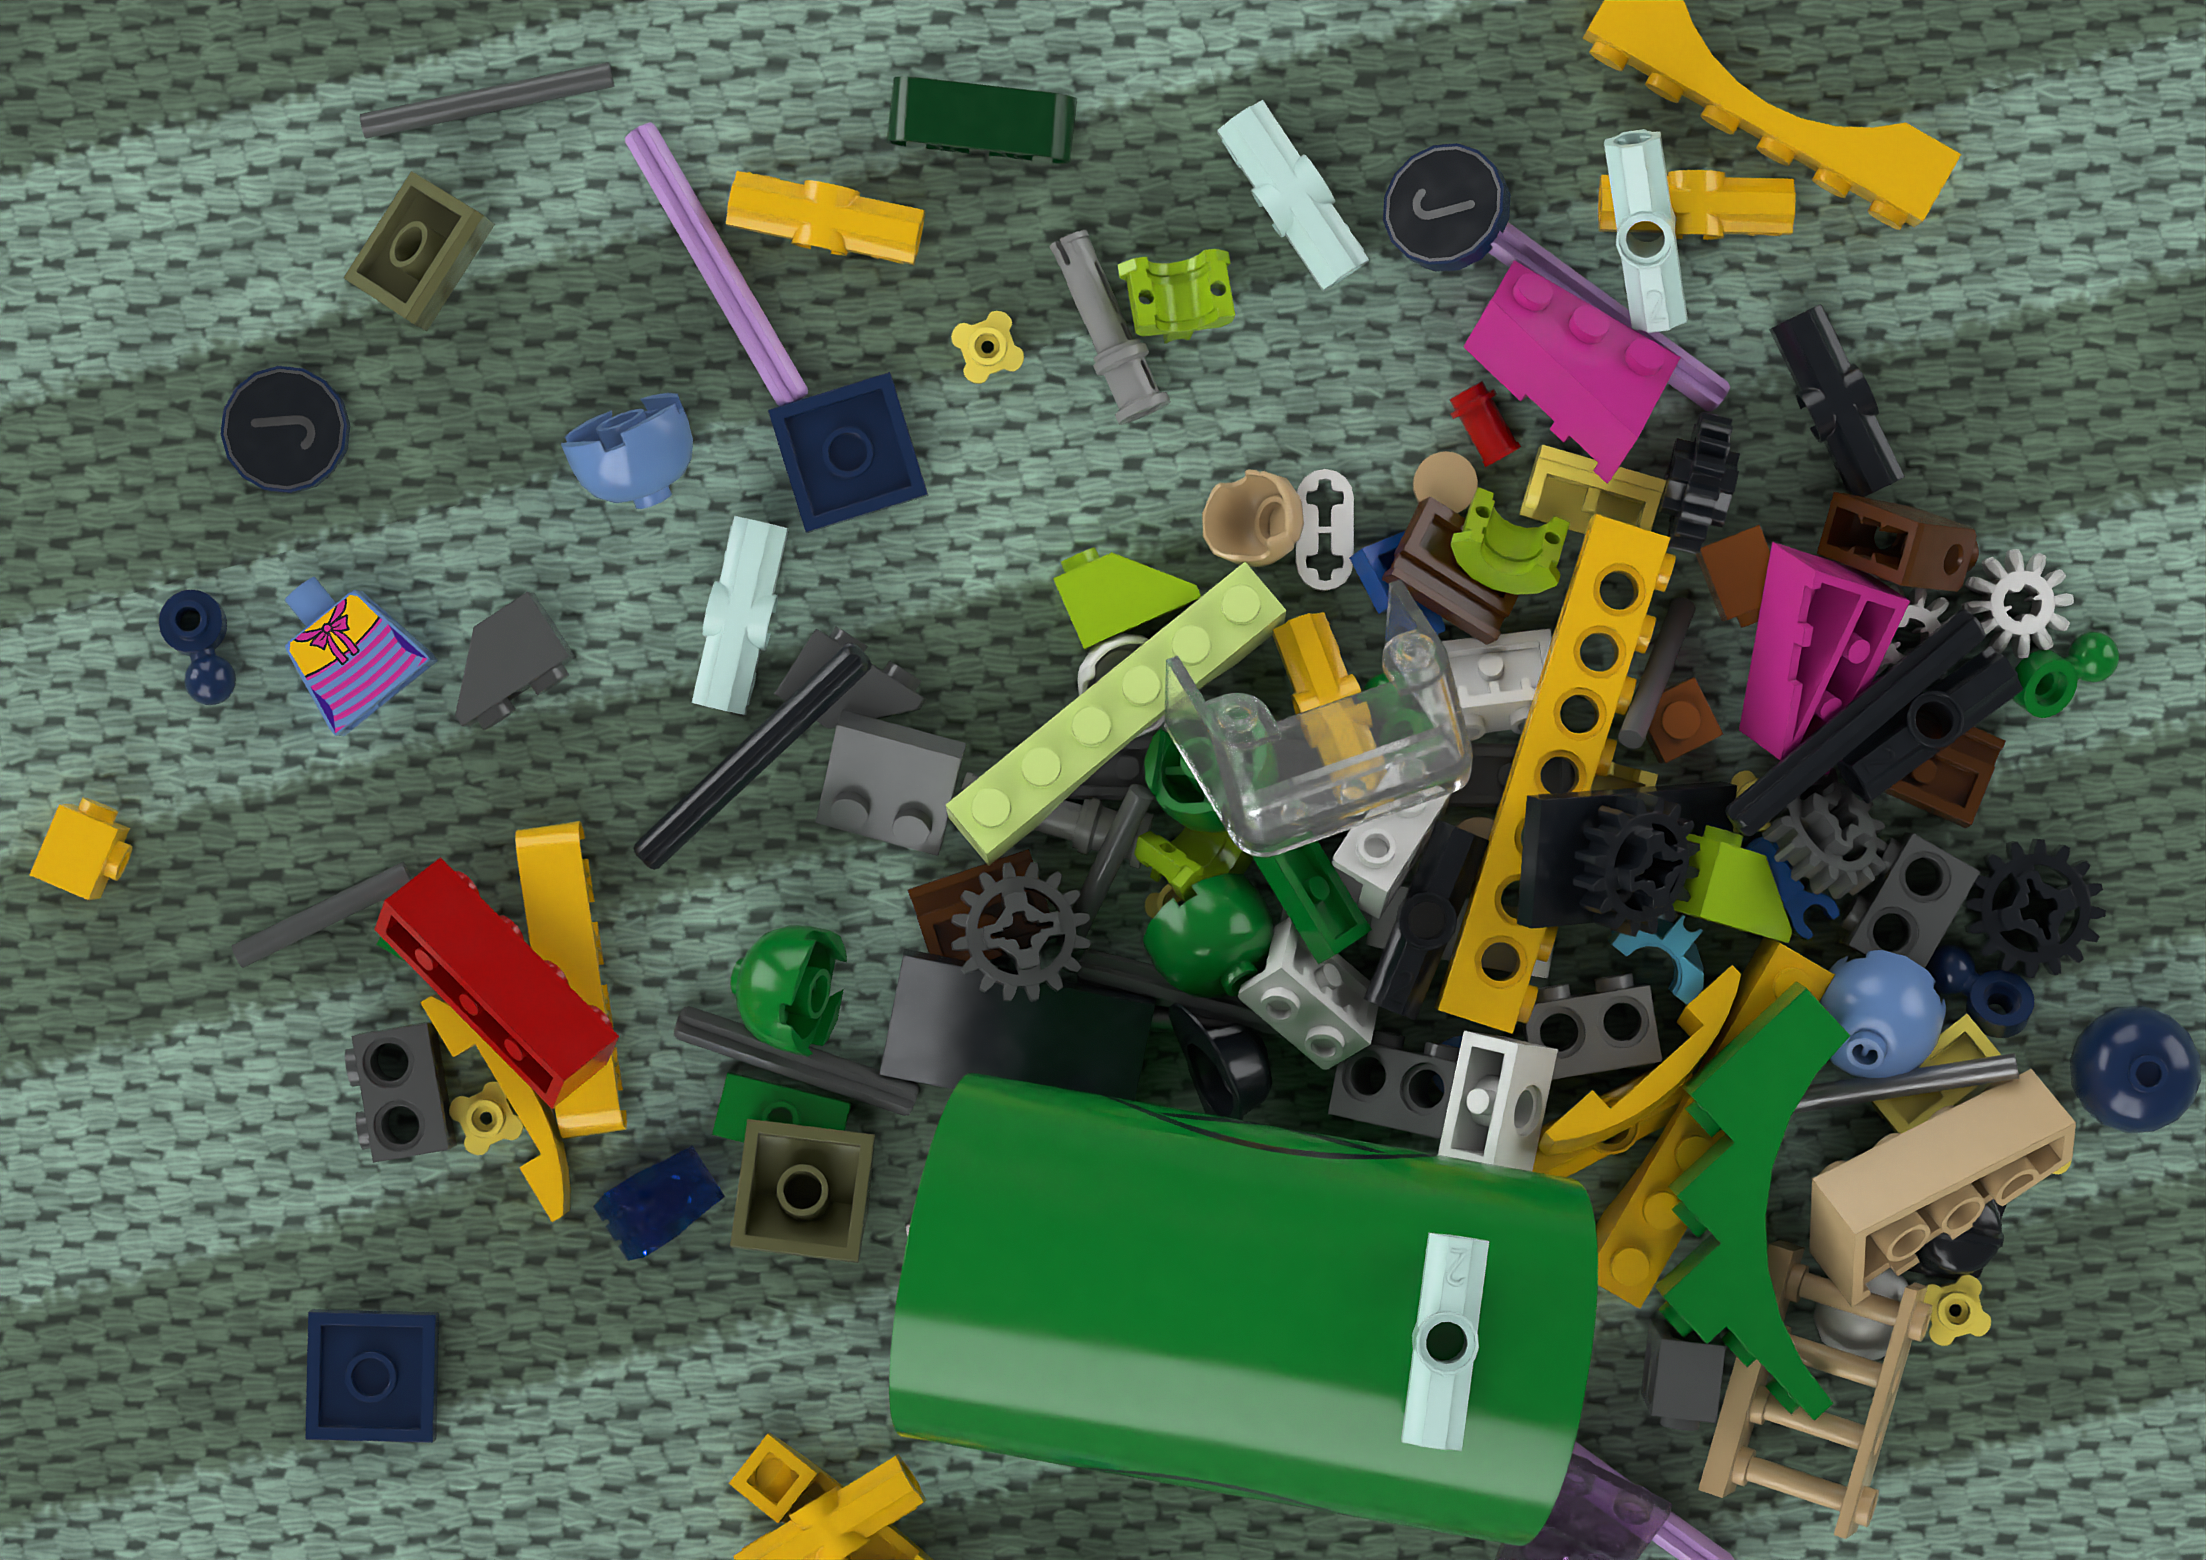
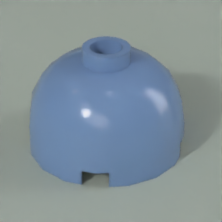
(632, 452)
(1887, 1011)

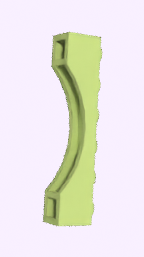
(1111, 713)

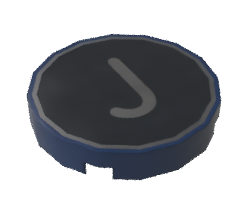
(1446, 207)
(285, 429)

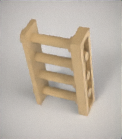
(1750, 1402)

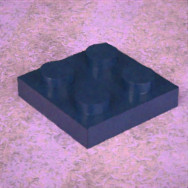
(848, 452)
(372, 1375)

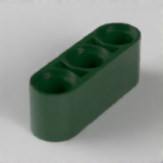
(981, 117)

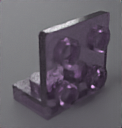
(1595, 1519)

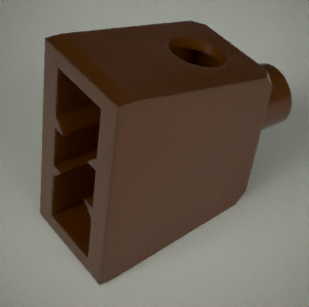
(1927, 548)

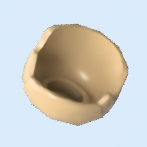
(1253, 519)

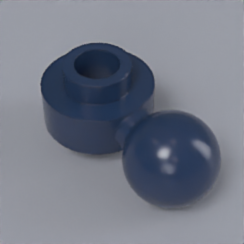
(208, 676)
(1956, 973)

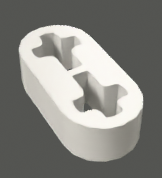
(1341, 530)

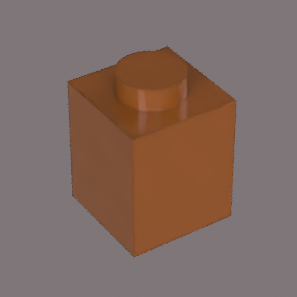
(1736, 574)
(1681, 722)

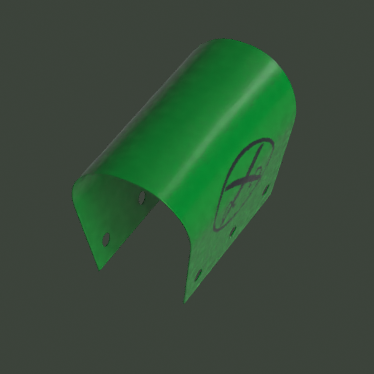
(1235, 1308)

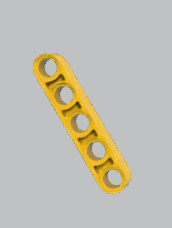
(561, 930)

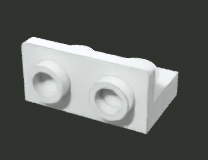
(1497, 679)
(1386, 850)
(1310, 1002)

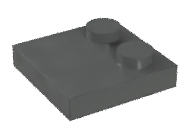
(890, 782)

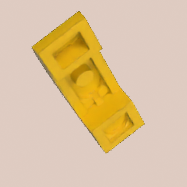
(1594, 1121)
(547, 1172)
(784, 1481)

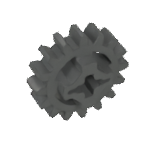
(1824, 832)
(1025, 960)

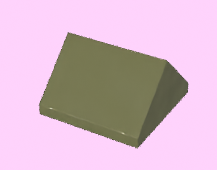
(419, 251)
(803, 1191)

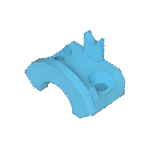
(1680, 945)

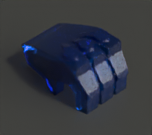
(658, 1203)

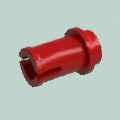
(1484, 423)

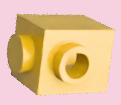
(83, 849)

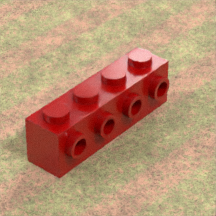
(497, 981)

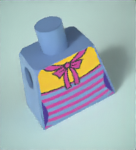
(351, 654)

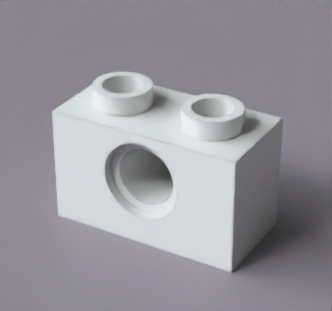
(1497, 1100)

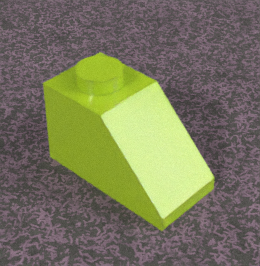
(1117, 594)
(1734, 887)

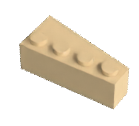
(1934, 1180)

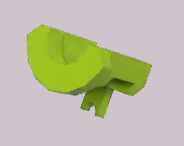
(1179, 294)
(1506, 554)
(1190, 858)

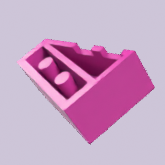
(1573, 363)
(1813, 645)

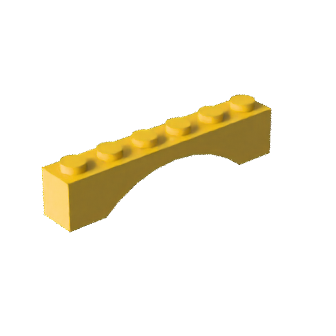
(1886, 165)
(1639, 1226)

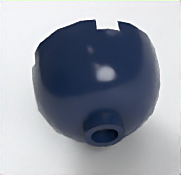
(2135, 1069)

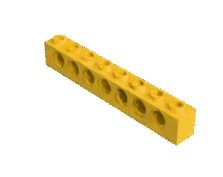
(1606, 549)

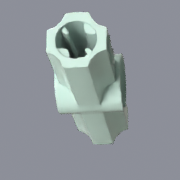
(1292, 195)
(1639, 195)
(740, 615)
(1438, 1387)

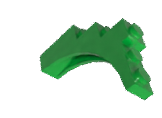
(1726, 1279)

